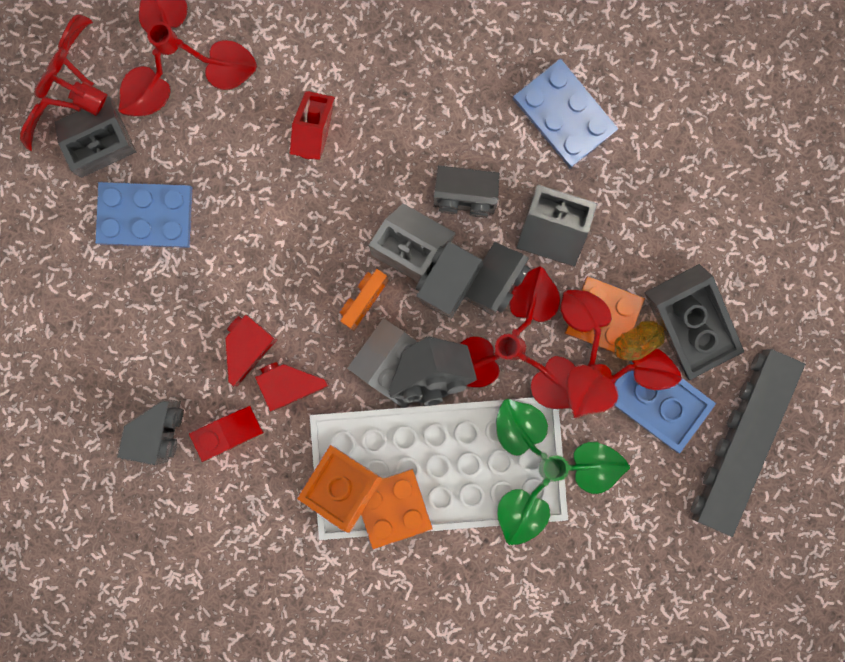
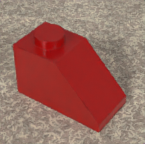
(311, 125)
(245, 347)
(286, 385)
(225, 433)

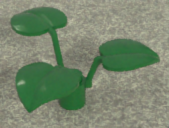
(520, 428)

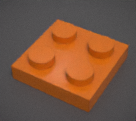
(370, 288)
(623, 308)
(339, 489)
(396, 510)

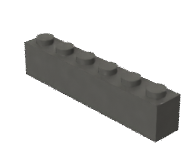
(747, 441)

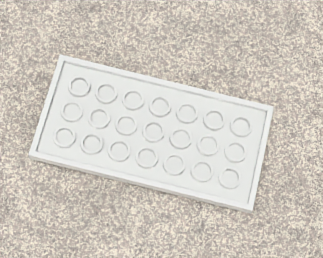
(452, 455)

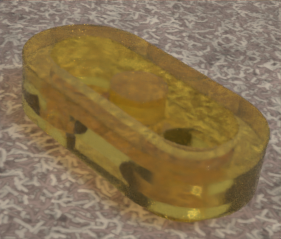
(639, 341)

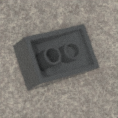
(695, 321)

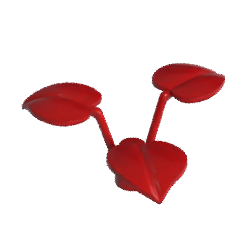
(144, 91)
(83, 95)
(536, 300)
(592, 386)

